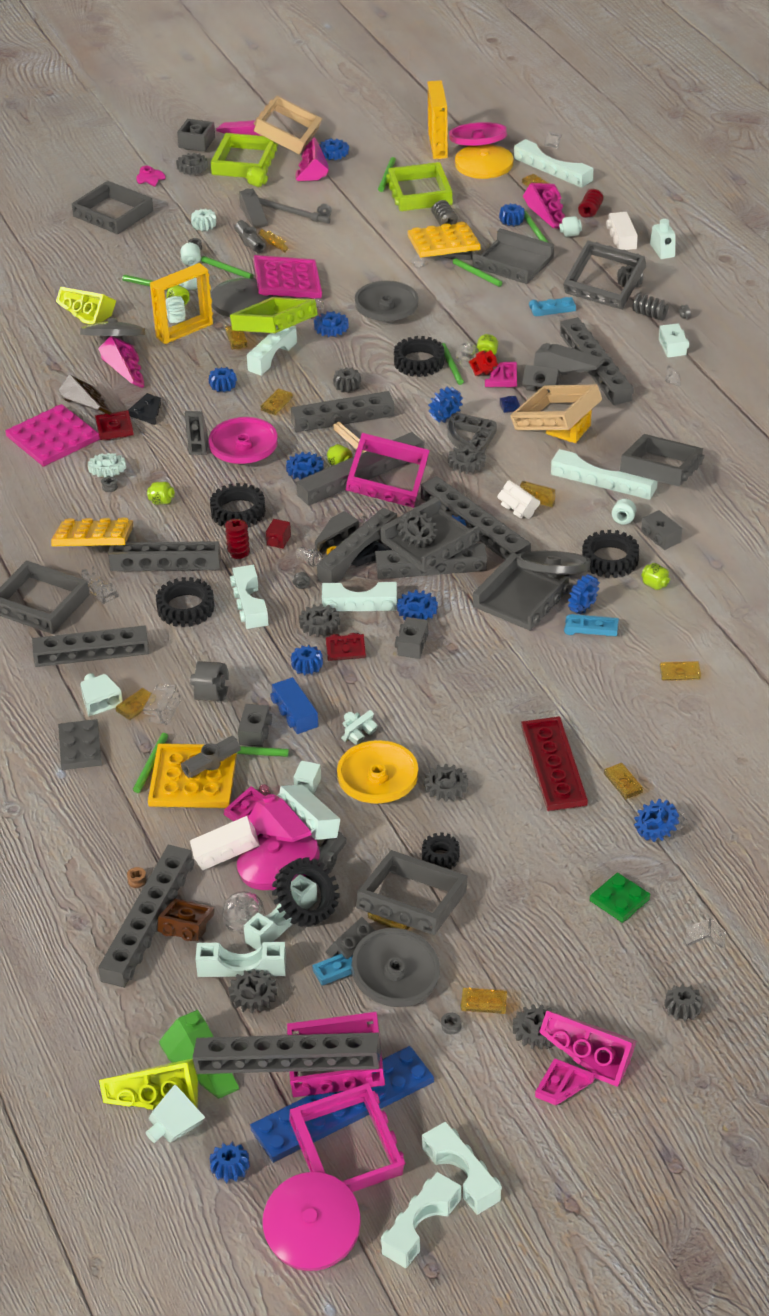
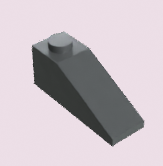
(252, 208)
(196, 433)
(336, 531)

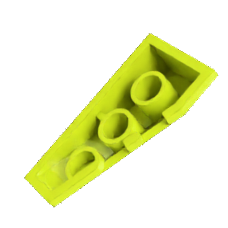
(86, 305)
(150, 1085)

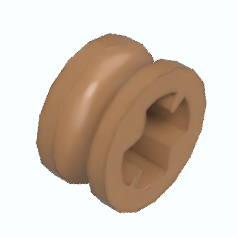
(133, 877)

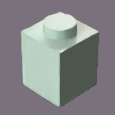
(308, 775)

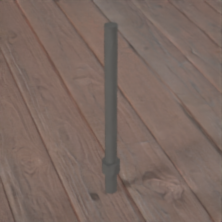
(313, 216)

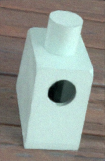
(663, 239)
(99, 694)
(173, 1117)

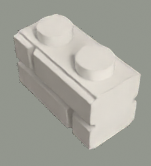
(518, 499)

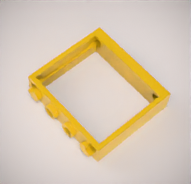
(437, 119)
(191, 325)

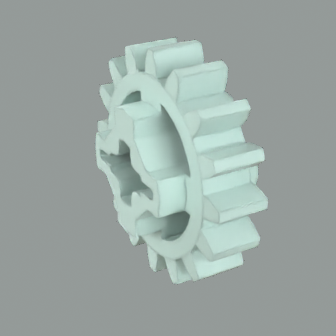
(106, 465)

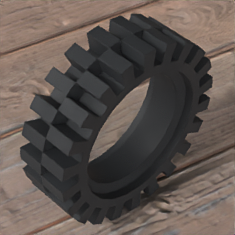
(421, 366)
(235, 493)
(612, 540)
(188, 615)
(288, 904)

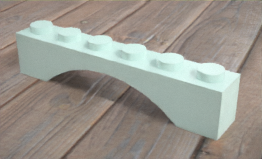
(574, 173)
(572, 467)

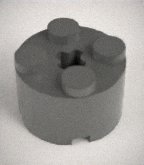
(210, 681)

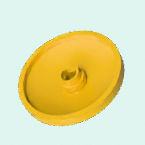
(484, 161)
(377, 771)

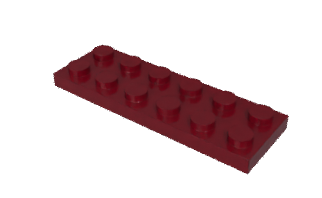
(554, 763)

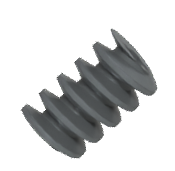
(444, 213)
(648, 307)

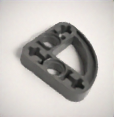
(483, 428)

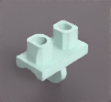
(355, 724)

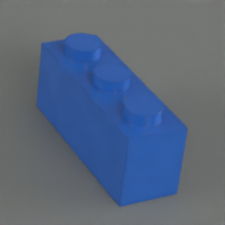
(294, 705)

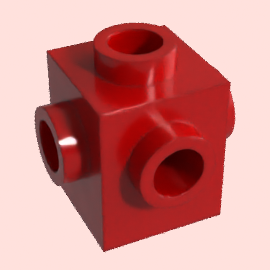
(483, 362)

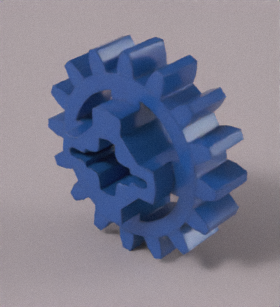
(334, 149)
(331, 324)
(445, 404)
(304, 465)
(583, 594)
(417, 605)
(656, 820)

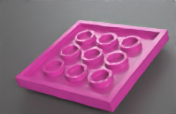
(287, 277)
(52, 435)

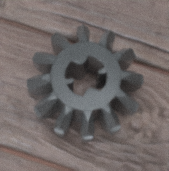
(624, 274)
(347, 379)
(683, 1002)

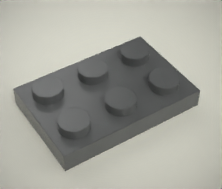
(79, 744)

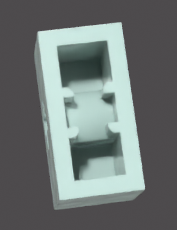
(673, 340)

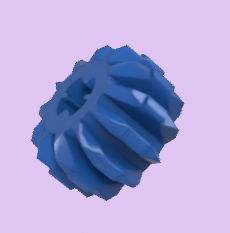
(512, 214)
(222, 379)
(306, 660)
(229, 1162)

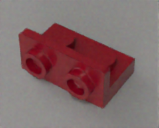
(345, 647)

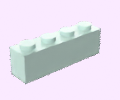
(311, 811)

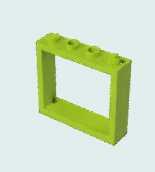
(239, 169)
(414, 172)
(272, 312)

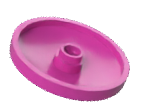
(477, 133)
(243, 440)
(262, 863)
(311, 1221)

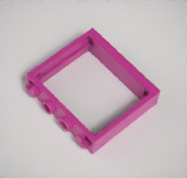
(394, 450)
(337, 1080)
(339, 1101)

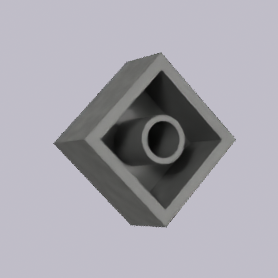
(196, 135)

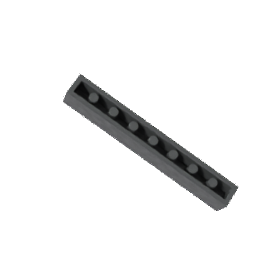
(334, 479)

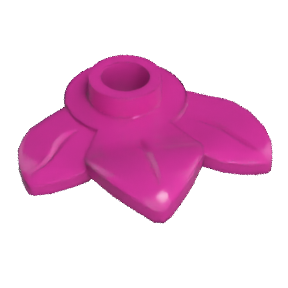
(149, 175)

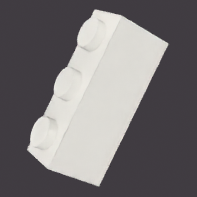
(622, 231)
(224, 843)

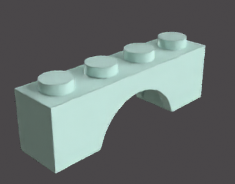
(261, 356)
(380, 598)
(253, 610)
(270, 927)
(216, 961)
(446, 1147)
(437, 1198)

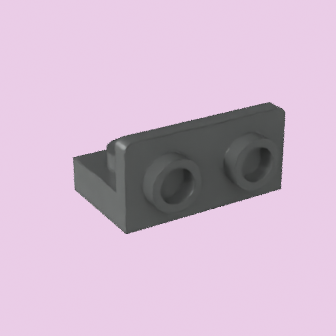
(348, 940)

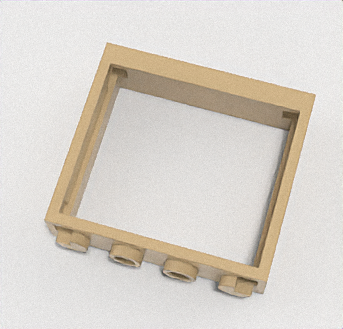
(293, 112)
(529, 415)

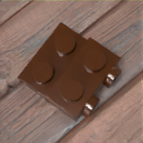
(185, 920)

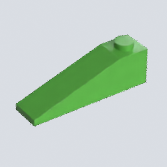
(179, 1045)

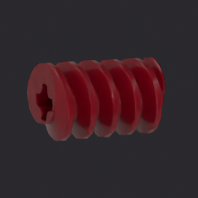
(590, 203)
(237, 538)

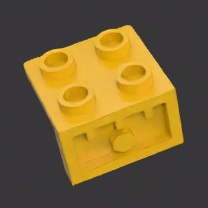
(575, 432)

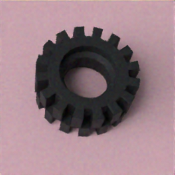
(441, 842)

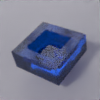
(509, 404)

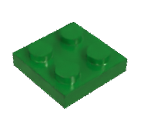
(620, 897)

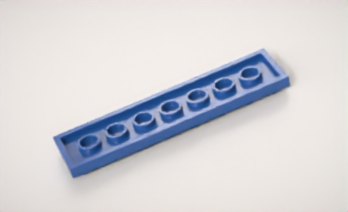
(403, 1076)

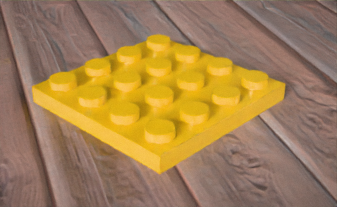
(443, 239)
(92, 532)
(174, 789)

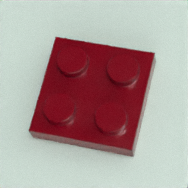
(114, 425)

